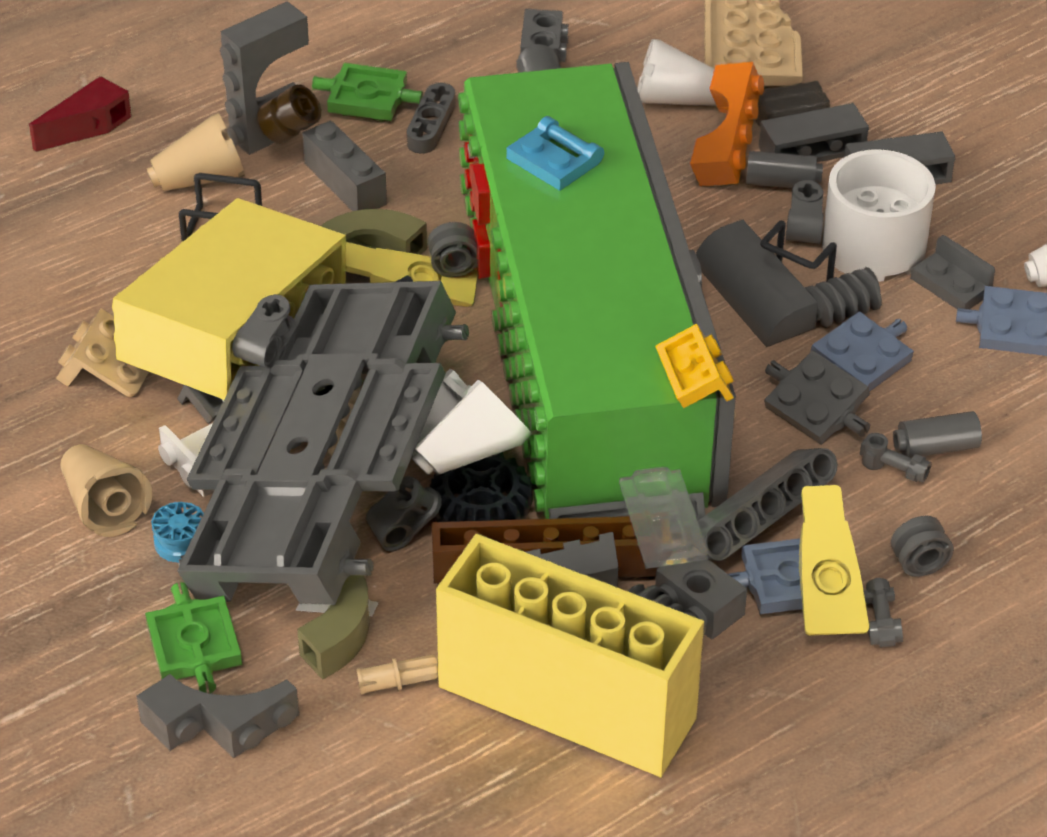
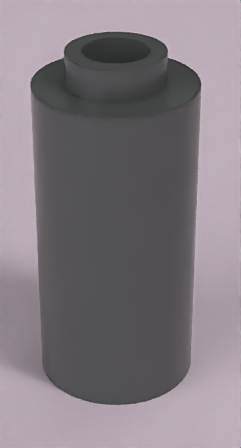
(782, 169)
(938, 434)

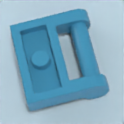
(549, 161)

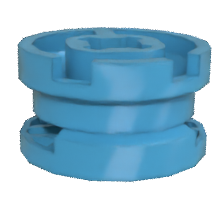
(175, 529)

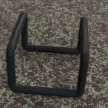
(185, 230)
(779, 250)

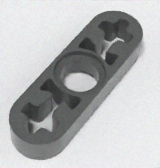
(433, 127)

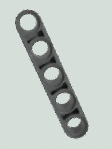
(765, 500)

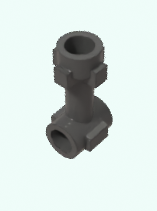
(876, 453)
(884, 630)

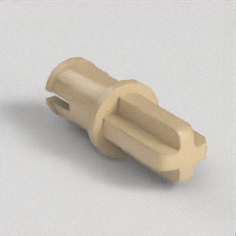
(397, 673)

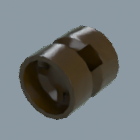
(289, 114)

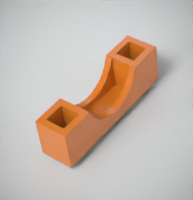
(721, 154)

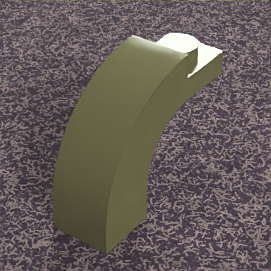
(382, 230)
(339, 632)

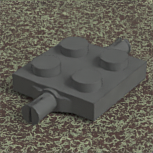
(817, 397)

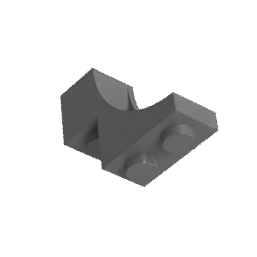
(234, 721)

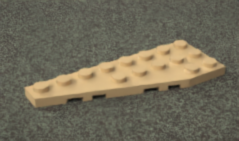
(753, 33)

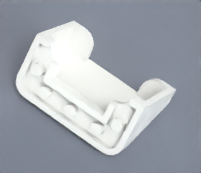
(466, 427)

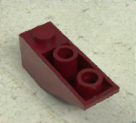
(83, 115)

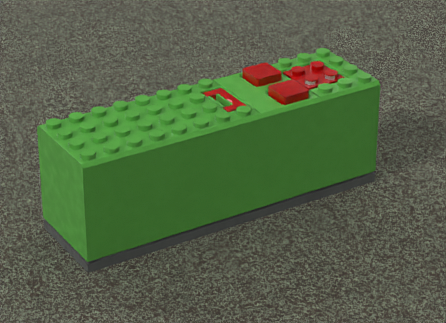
(588, 289)

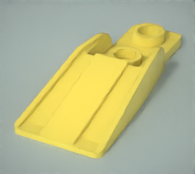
(392, 265)
(829, 567)

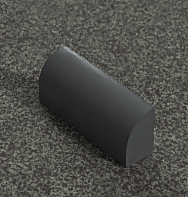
(756, 284)

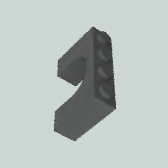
(246, 54)

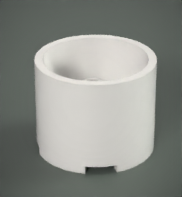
(879, 212)

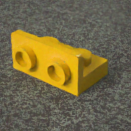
(694, 366)

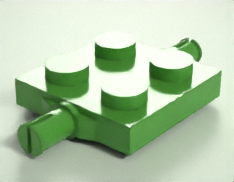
(367, 91)
(193, 638)

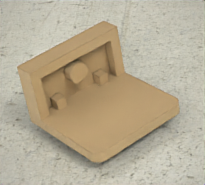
(97, 354)

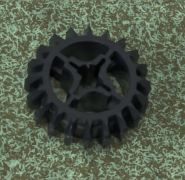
(481, 491)

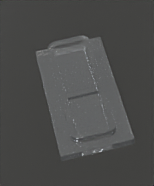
(663, 517)

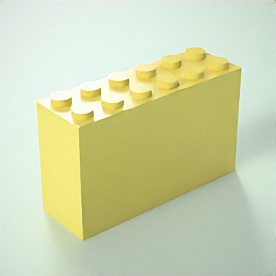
(197, 297)
(569, 654)

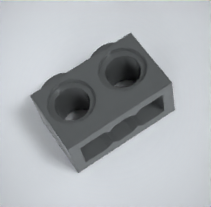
(547, 29)

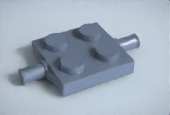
(1010, 320)
(866, 349)
(772, 575)

